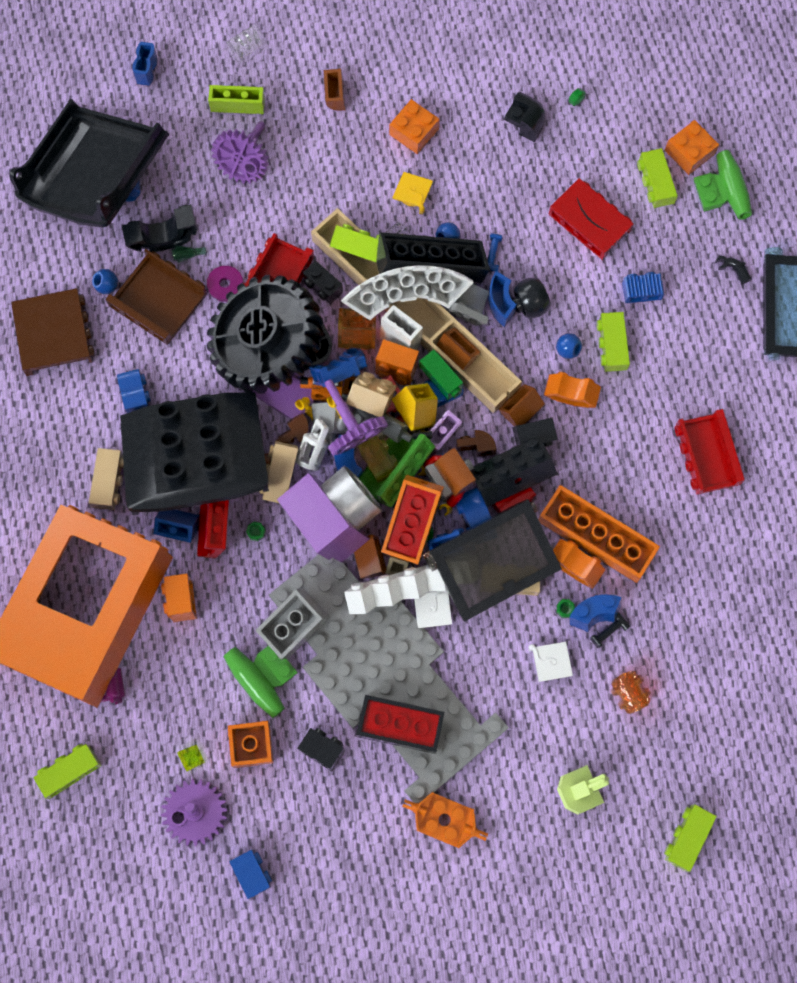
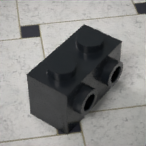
(322, 282)
(543, 428)

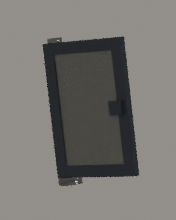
(494, 559)

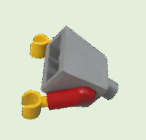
(434, 476)

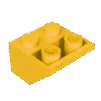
(417, 406)

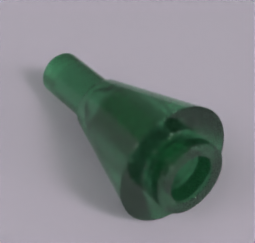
(184, 253)

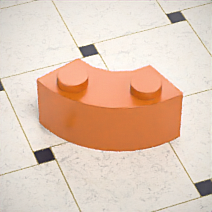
(572, 390)
(577, 563)

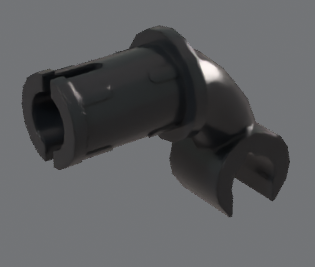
(737, 266)

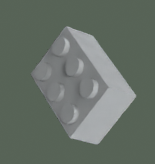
(292, 623)

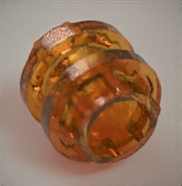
(630, 691)

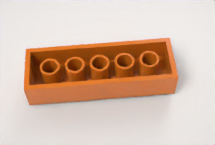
(598, 533)

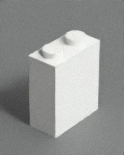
(400, 329)

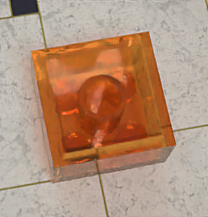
(355, 330)

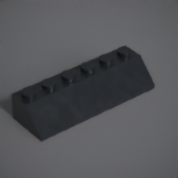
(450, 253)

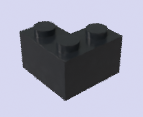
(321, 748)

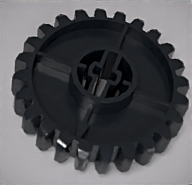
(265, 334)

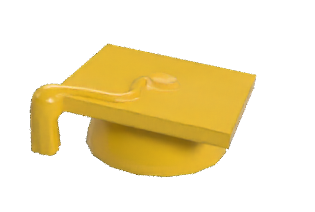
(413, 190)

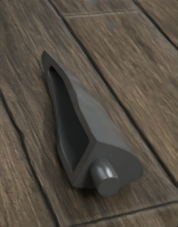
(395, 430)

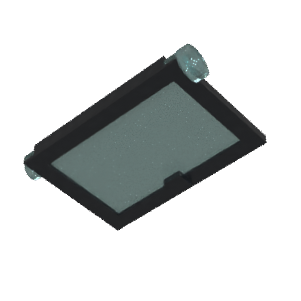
(779, 304)

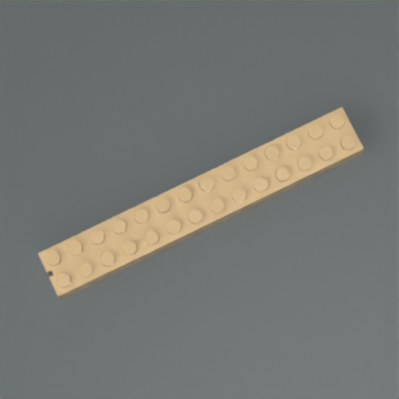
(484, 378)

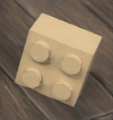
(371, 394)

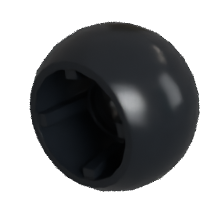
(531, 298)

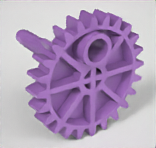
(241, 155)
(356, 432)
(200, 809)

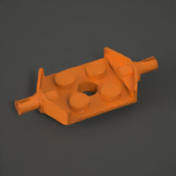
(461, 824)

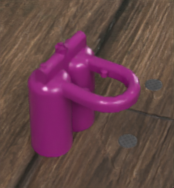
(115, 689)

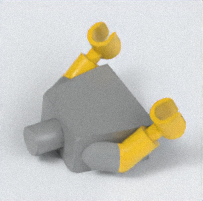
(325, 412)

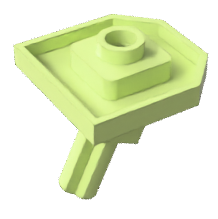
(580, 790)

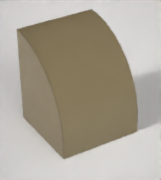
(396, 565)

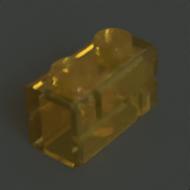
(377, 458)

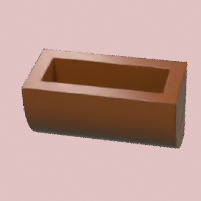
(334, 89)
(458, 348)
(522, 405)
(455, 472)
(370, 559)

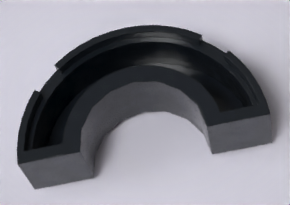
(161, 235)

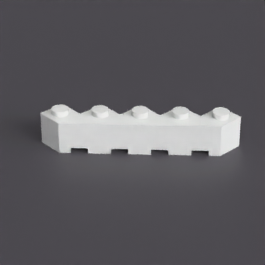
(391, 589)

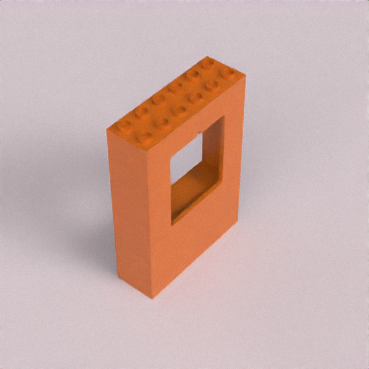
(60, 648)

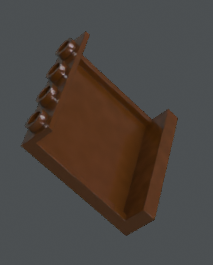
(158, 297)
(52, 330)

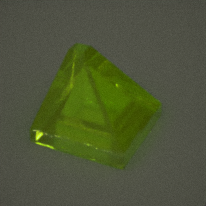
(191, 757)

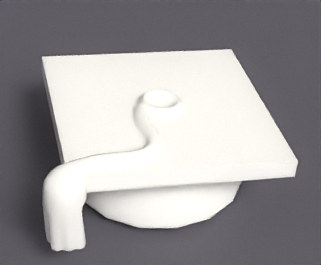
(433, 609)
(551, 661)

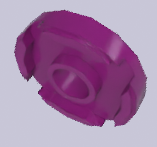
(217, 276)

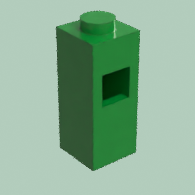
(441, 375)

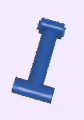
(496, 238)

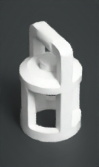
(313, 439)

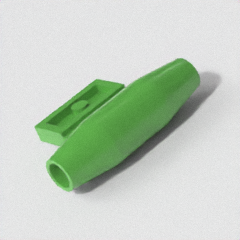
(727, 186)
(261, 677)

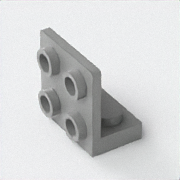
(471, 305)

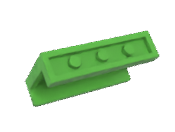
(409, 458)

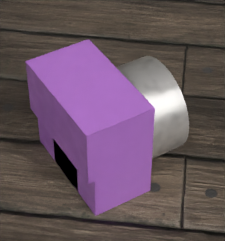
(331, 512)

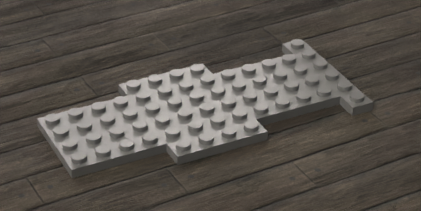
(386, 659)

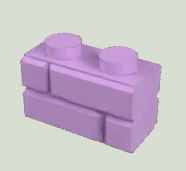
(444, 430)

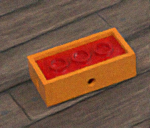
(412, 519)

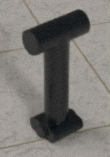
(422, 431)
(620, 622)

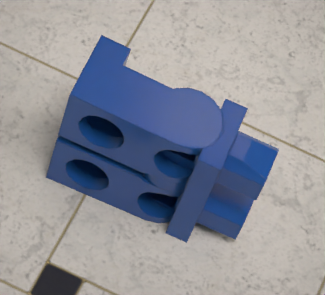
(337, 369)

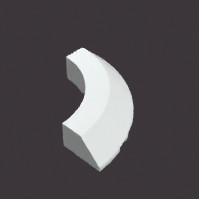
(407, 284)

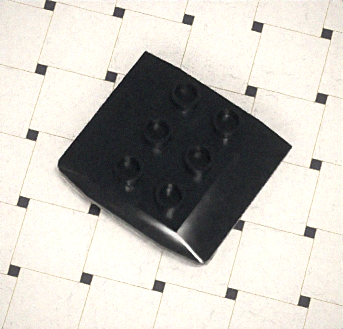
(86, 165)
(193, 452)

